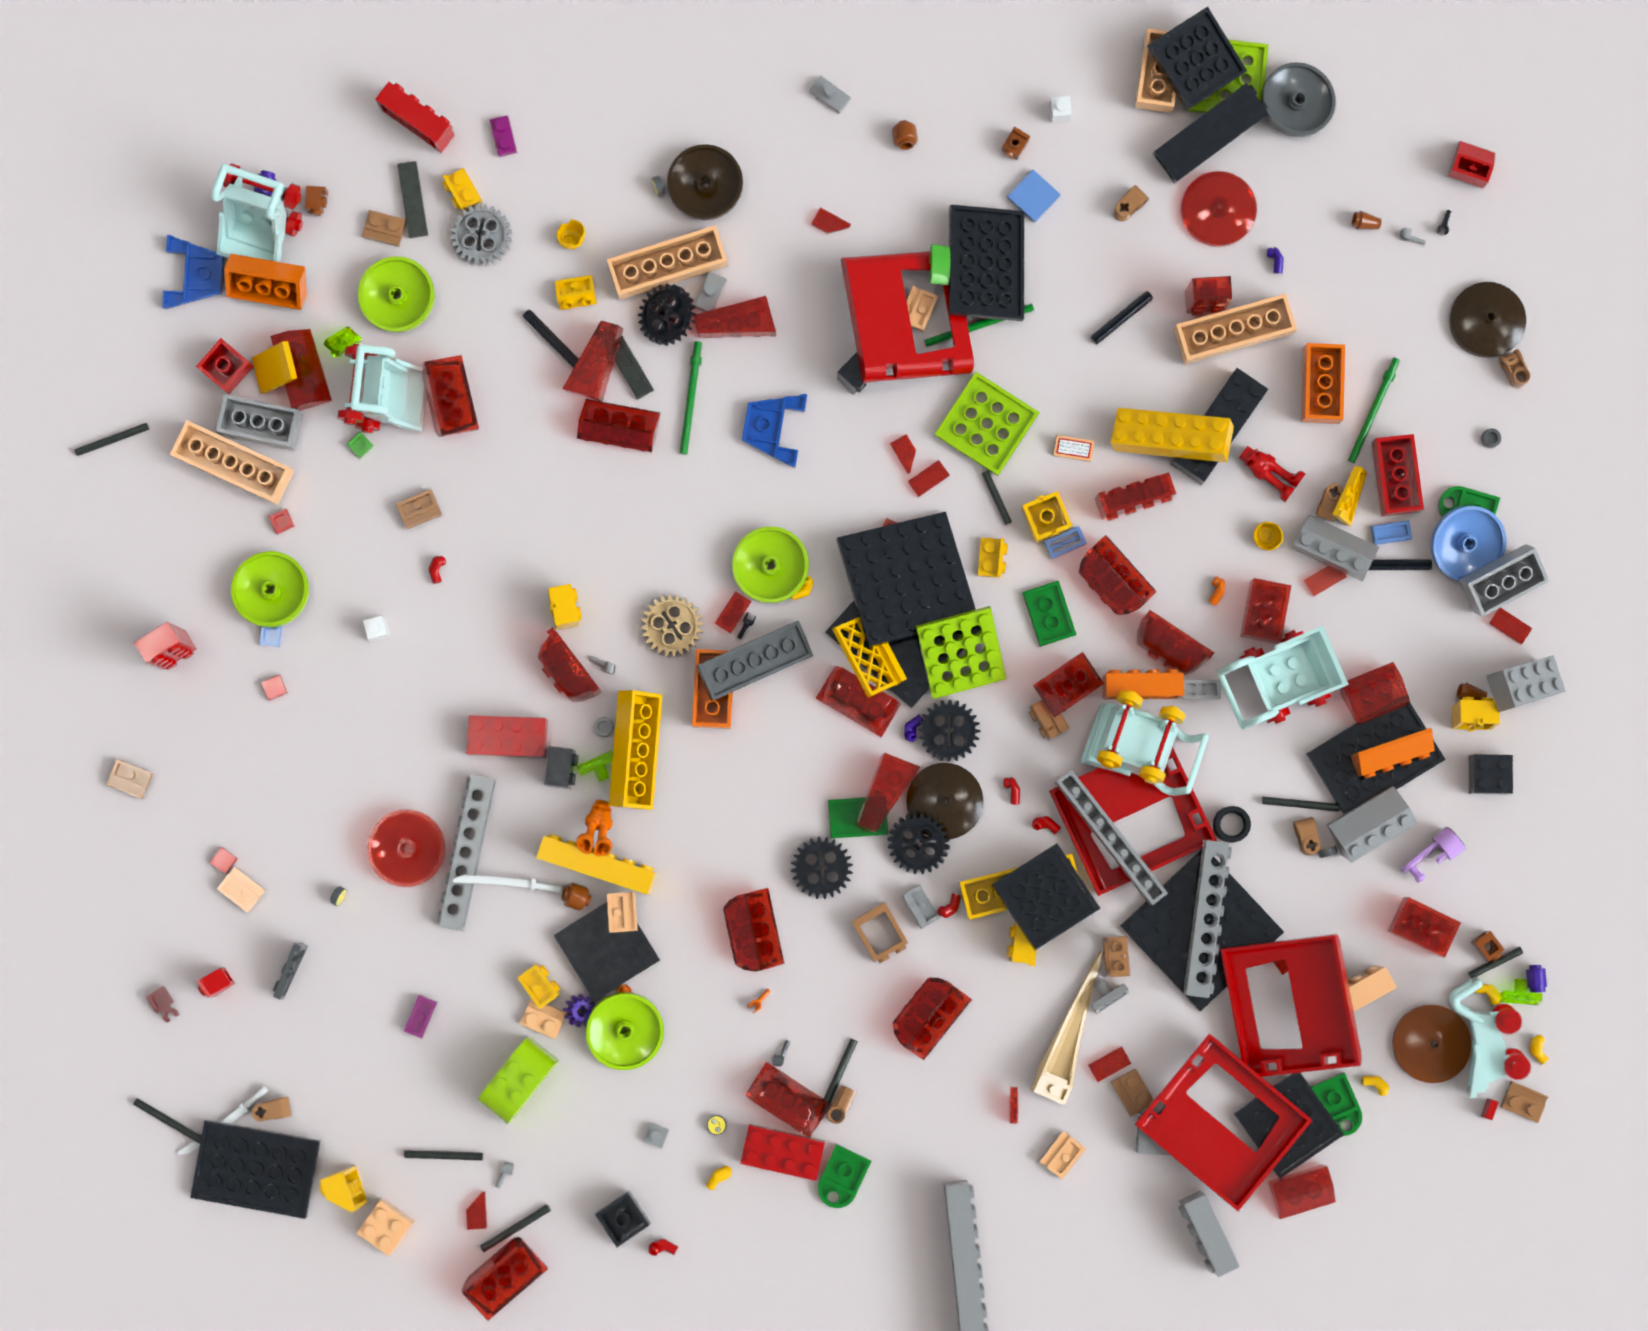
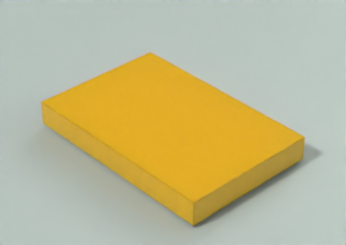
(274, 367)

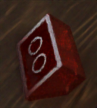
(1375, 693)
(1302, 1191)

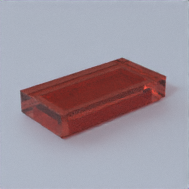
(928, 478)
(1324, 579)
(1510, 626)
(1109, 1064)

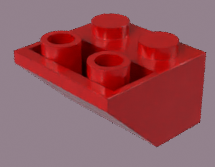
(1472, 165)

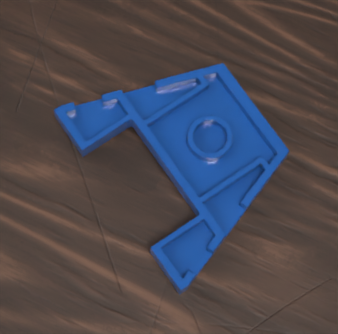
(202, 273)
(765, 423)

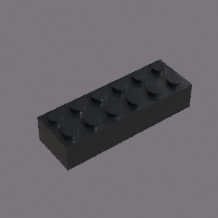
(1234, 401)

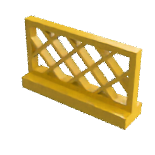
(882, 653)

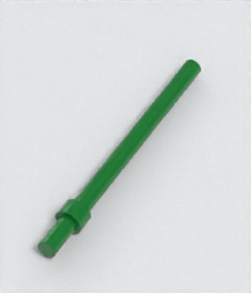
(971, 327)
(695, 362)
(1388, 377)

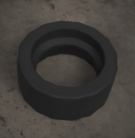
(1217, 824)

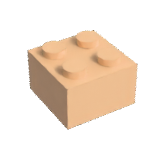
(385, 1227)

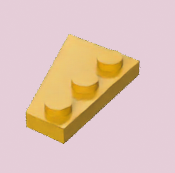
(1350, 496)

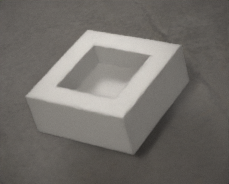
(656, 1135)

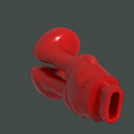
(1263, 463)

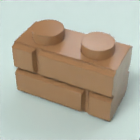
(1049, 725)

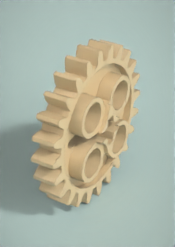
(686, 616)

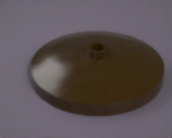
(700, 166)
(1471, 324)
(955, 784)

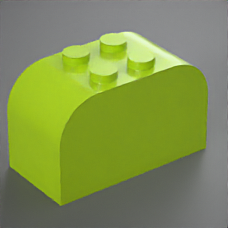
(518, 1080)

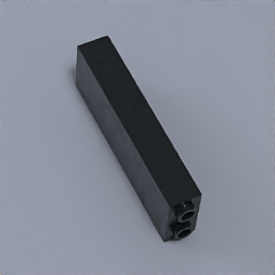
(1211, 132)

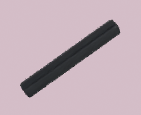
(1122, 317)
(550, 337)
(1401, 564)

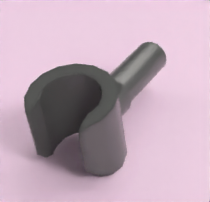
(779, 1060)

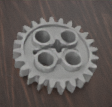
(497, 236)

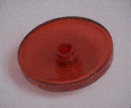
(1215, 225)
(388, 844)

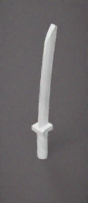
(532, 884)
(243, 1108)

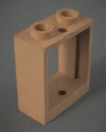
(870, 915)
(1114, 958)

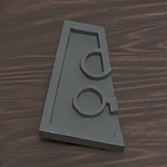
(289, 970)

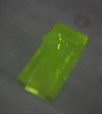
(341, 339)
(597, 764)
(1519, 995)

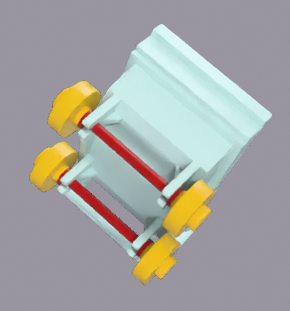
(1138, 741)

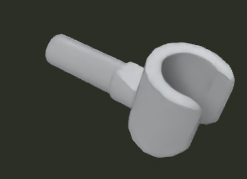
(1405, 235)
(609, 667)
(507, 1168)

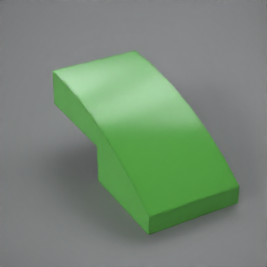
(940, 264)

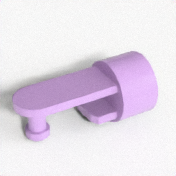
(1448, 844)

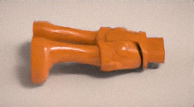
(597, 819)

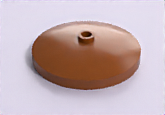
(1414, 1038)

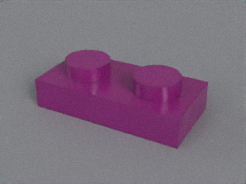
(503, 136)
(420, 1016)

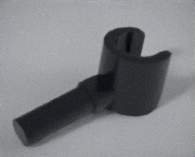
(1445, 223)
(747, 623)

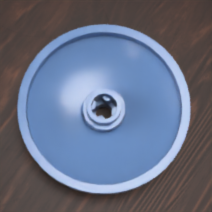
(1483, 538)

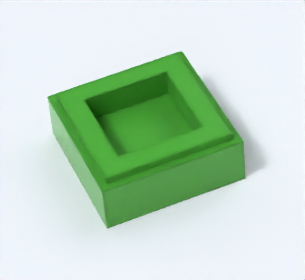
(360, 445)

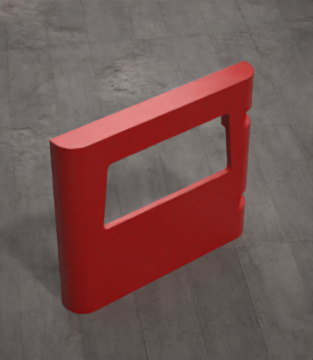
(884, 325)
(1119, 798)
(1319, 999)
(1207, 1145)

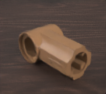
(841, 1102)

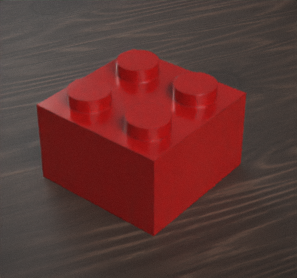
(224, 366)

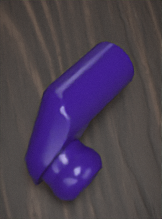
(1278, 259)
(910, 728)

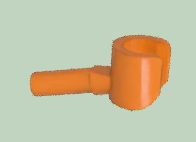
(757, 1003)

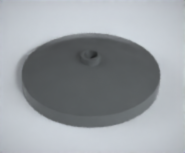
(1298, 99)

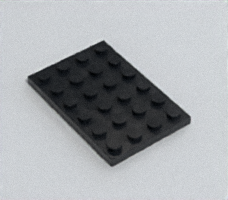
(986, 263)
(1337, 769)
(255, 1169)

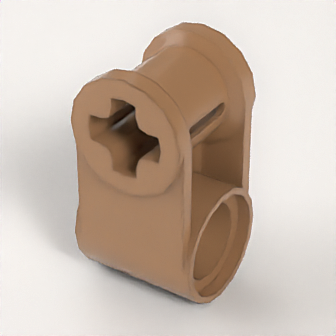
(1132, 201)
(1512, 365)
(1328, 503)
(1307, 833)
(275, 1109)

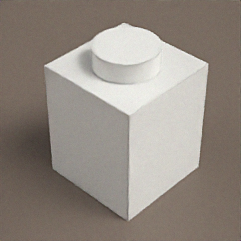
(1060, 109)
(376, 628)

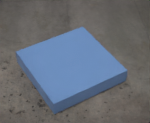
(1033, 196)

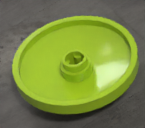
(385, 281)
(765, 547)
(261, 574)
(624, 1048)

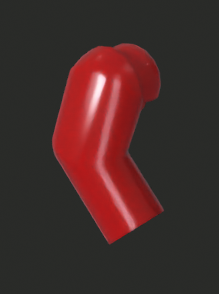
(434, 567)
(1015, 790)
(1045, 822)
(951, 908)
(660, 1246)

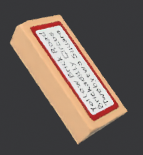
(1073, 448)

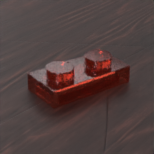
(733, 612)

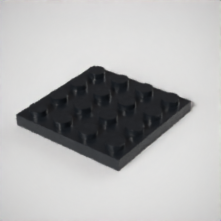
(1197, 58)
(1045, 897)
(602, 957)
(1320, 1133)

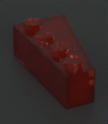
(737, 320)
(595, 364)
(1135, 496)
(885, 789)

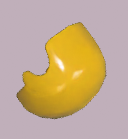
(571, 234)
(1268, 536)

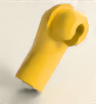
(805, 590)
(1493, 994)
(1536, 1049)
(1376, 1081)
(718, 1176)

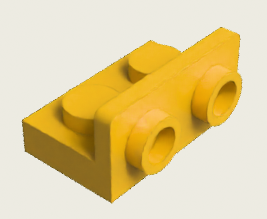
(462, 189)
(575, 292)
(991, 557)
(539, 985)

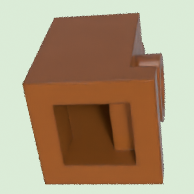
(1015, 151)
(316, 200)
(1495, 947)

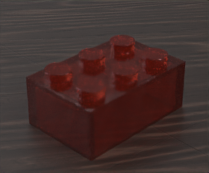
(1208, 295)
(1265, 611)
(1068, 684)
(1424, 927)

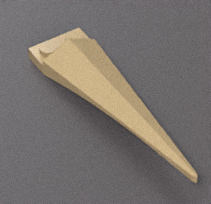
(1058, 1065)

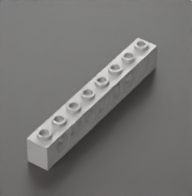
(1111, 838)
(475, 844)
(1199, 927)

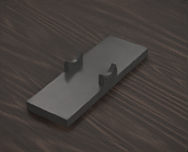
(754, 660)

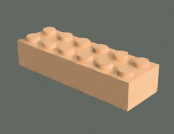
(667, 262)
(1235, 329)
(232, 462)

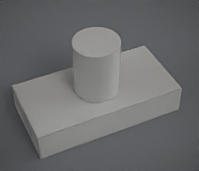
(829, 94)
(710, 292)
(1202, 689)
(1108, 996)

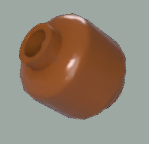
(904, 135)
(576, 896)

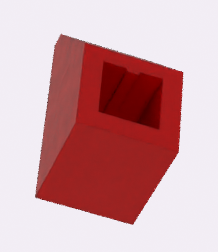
(215, 983)

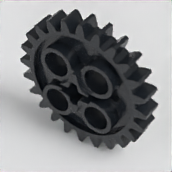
(667, 314)
(966, 730)
(915, 826)
(803, 869)

